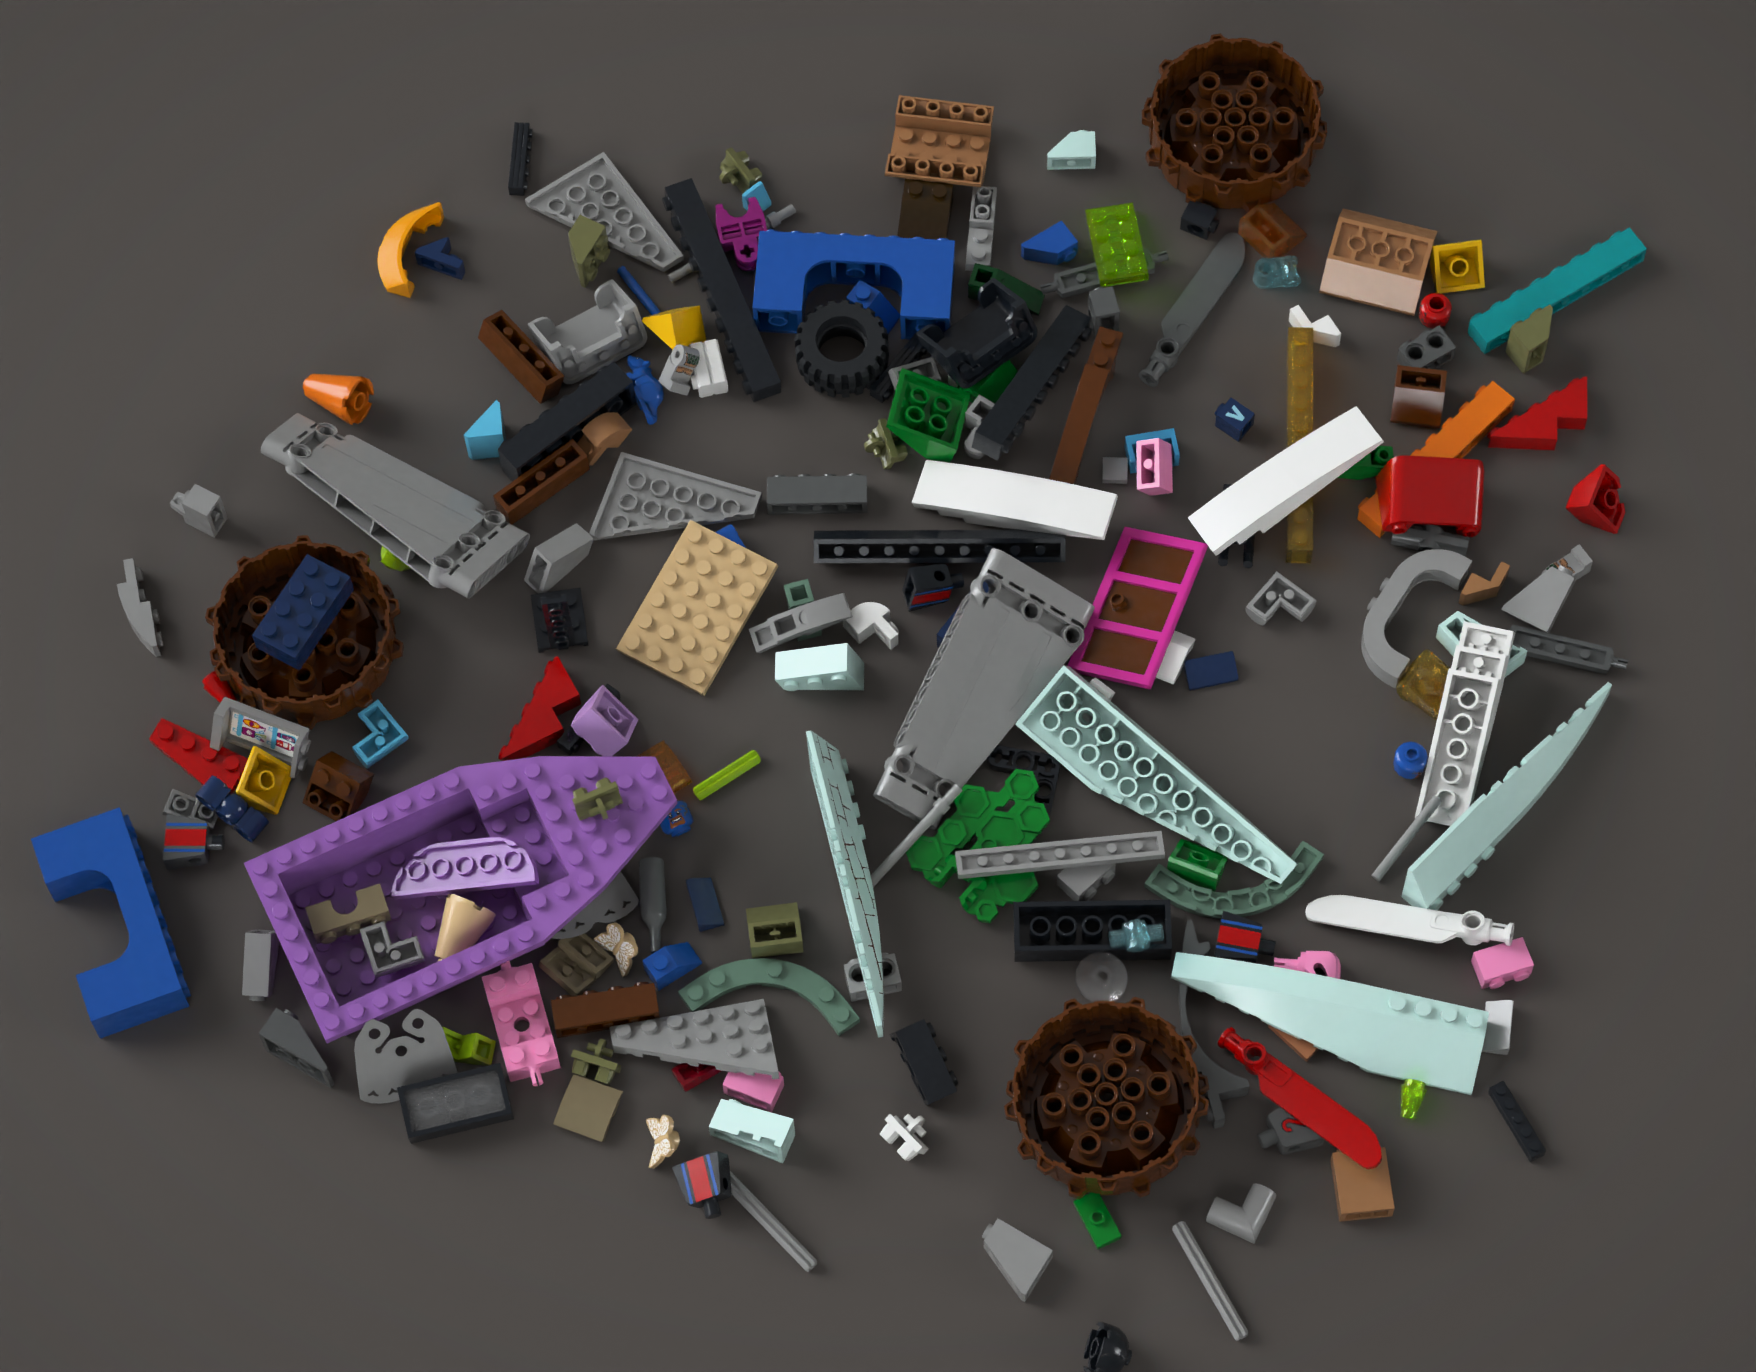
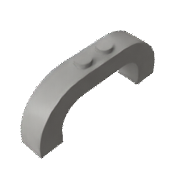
(1426, 565)

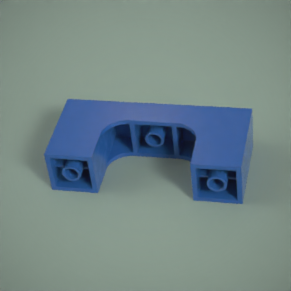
(799, 262)
(148, 975)

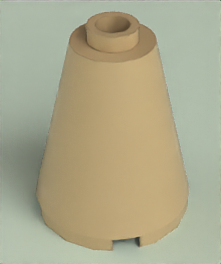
(461, 926)

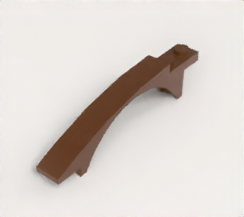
(1092, 384)

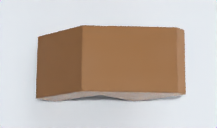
(1480, 589)

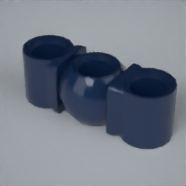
(232, 808)

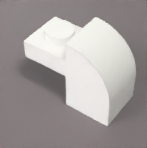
(871, 619)

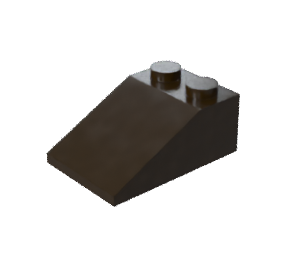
(925, 209)

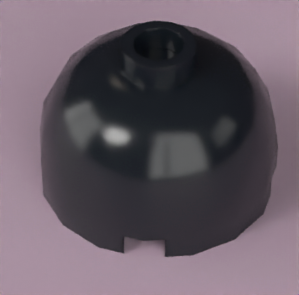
(1107, 1349)

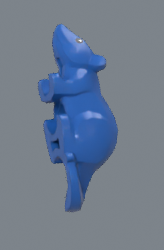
(647, 388)

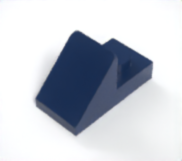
(436, 257)

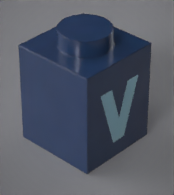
(1234, 419)

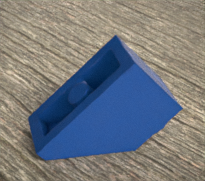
(1051, 246)
(876, 301)
(670, 964)

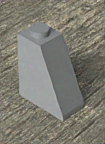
(557, 558)
(1542, 599)
(259, 963)
(1016, 1256)

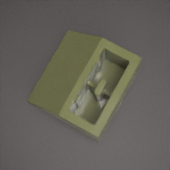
(588, 248)
(1529, 339)
(774, 930)

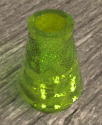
(1411, 1097)

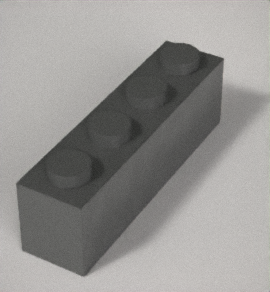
(817, 494)

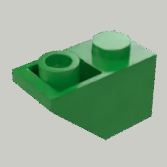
(1370, 464)

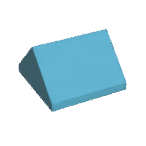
(486, 434)

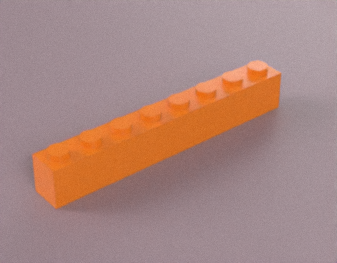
(1455, 439)

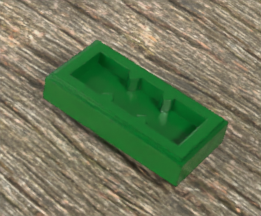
(1097, 1220)

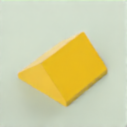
(1457, 266)
(678, 326)
(264, 781)

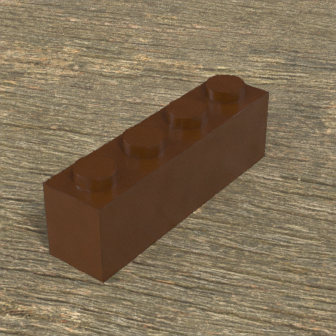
(521, 356)
(541, 482)
(600, 1010)

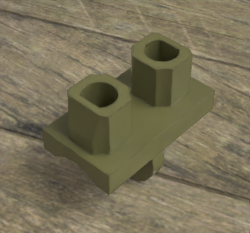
(735, 170)
(882, 445)
(596, 801)
(606, 1068)

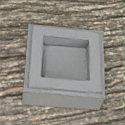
(1115, 470)

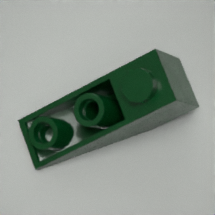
(982, 274)

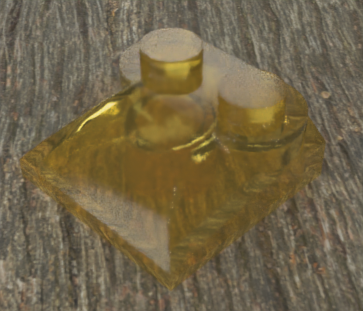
(1424, 683)

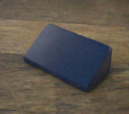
(1210, 670)
(704, 903)

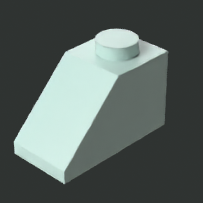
(1074, 152)

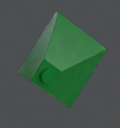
(928, 415)

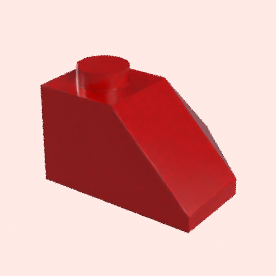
(1597, 500)

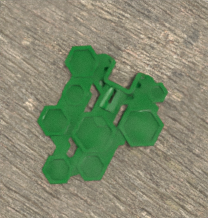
(993, 828)

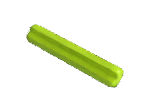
(726, 775)

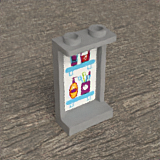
(252, 727)

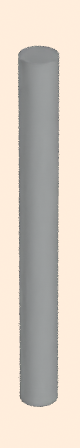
(1406, 838)

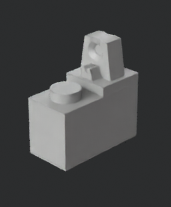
(200, 509)

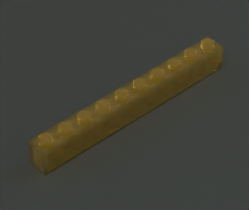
(1298, 425)

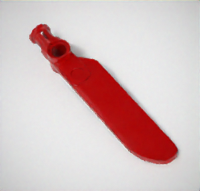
(1306, 1101)

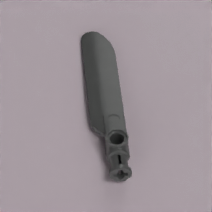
(1195, 305)

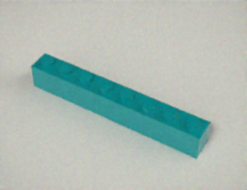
(1558, 288)

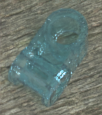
(1278, 271)

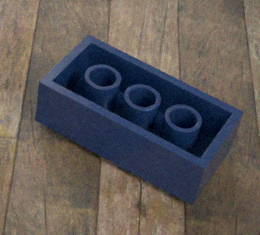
(303, 612)

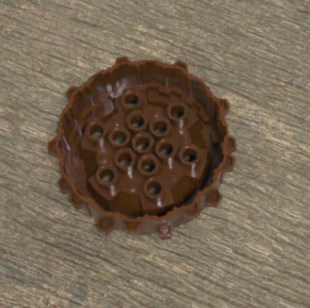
(1233, 75)
(335, 680)
(1119, 1159)

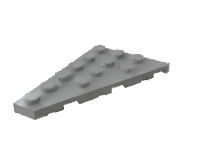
(605, 197)
(660, 497)
(725, 1036)

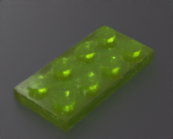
(1116, 244)

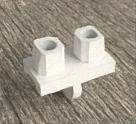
(895, 1127)

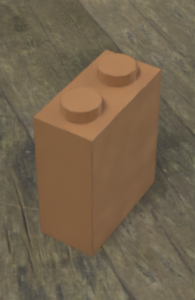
(1361, 1191)

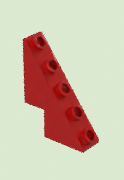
(1540, 423)
(539, 720)

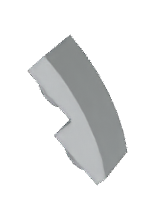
(188, 806)

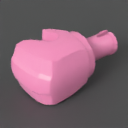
(1311, 960)

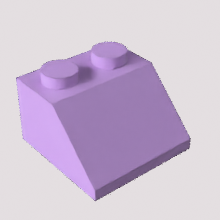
(604, 723)

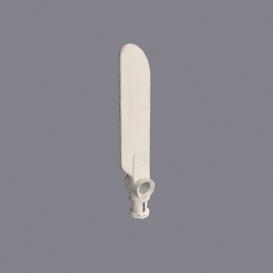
(1407, 920)

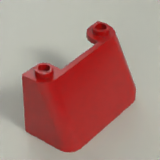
(1431, 493)

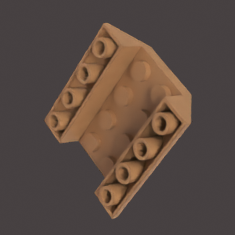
(940, 141)
(1377, 261)

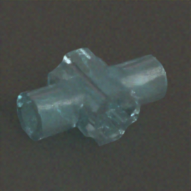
(1136, 935)

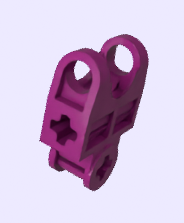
(741, 233)

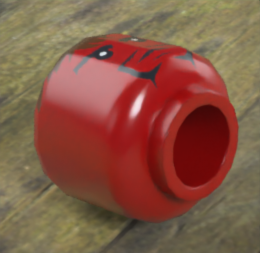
(1435, 310)

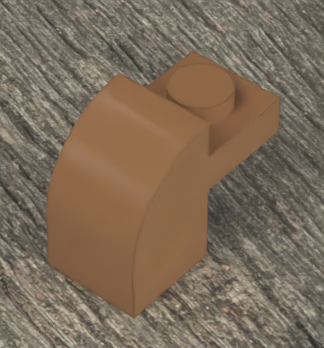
(602, 433)

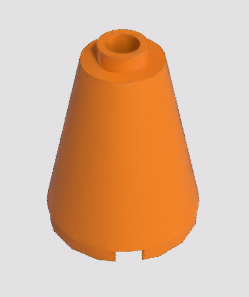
(340, 395)

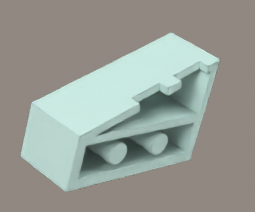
(1450, 632)
(820, 668)
(753, 1129)

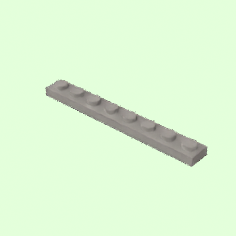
(1059, 854)

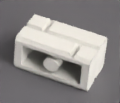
(710, 373)

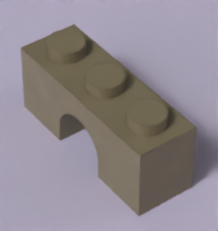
(329, 925)

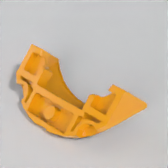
(395, 243)

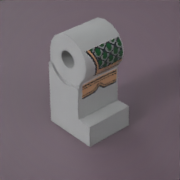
(679, 369)
(1576, 561)

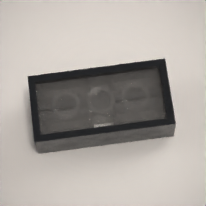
(455, 1103)

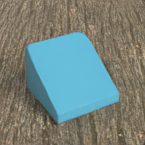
(758, 191)

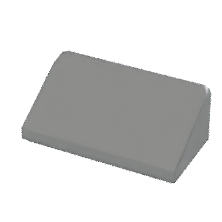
(1498, 1027)

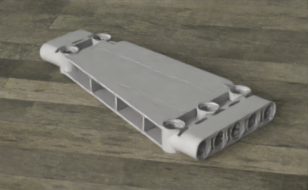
(408, 512)
(981, 680)

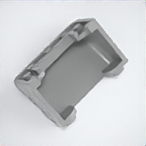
(593, 337)

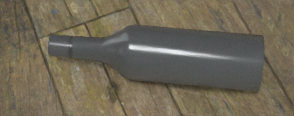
(653, 898)

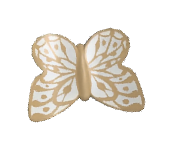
(621, 944)
(665, 1138)

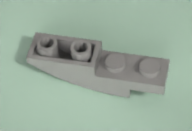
(981, 227)
(139, 610)
(800, 621)

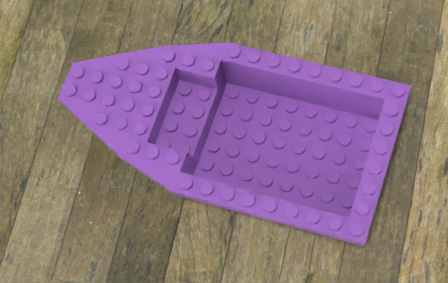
(504, 799)

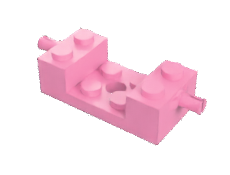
(516, 997)

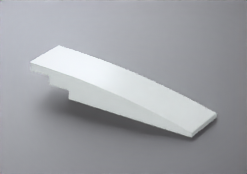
(1285, 481)
(1014, 500)
(1465, 720)

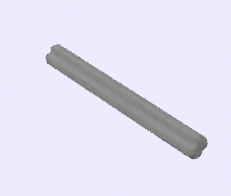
(771, 1224)
(1210, 1280)

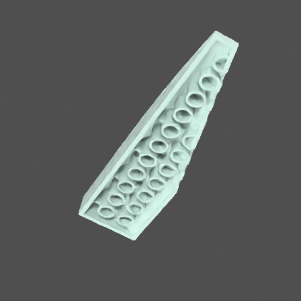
(1137, 771)
(1494, 815)
(1358, 1022)

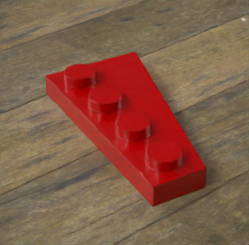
(196, 756)

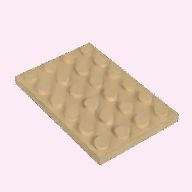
(697, 607)

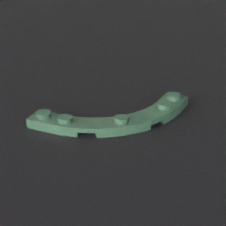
(1239, 902)
(772, 974)

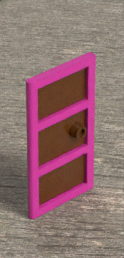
(1138, 607)

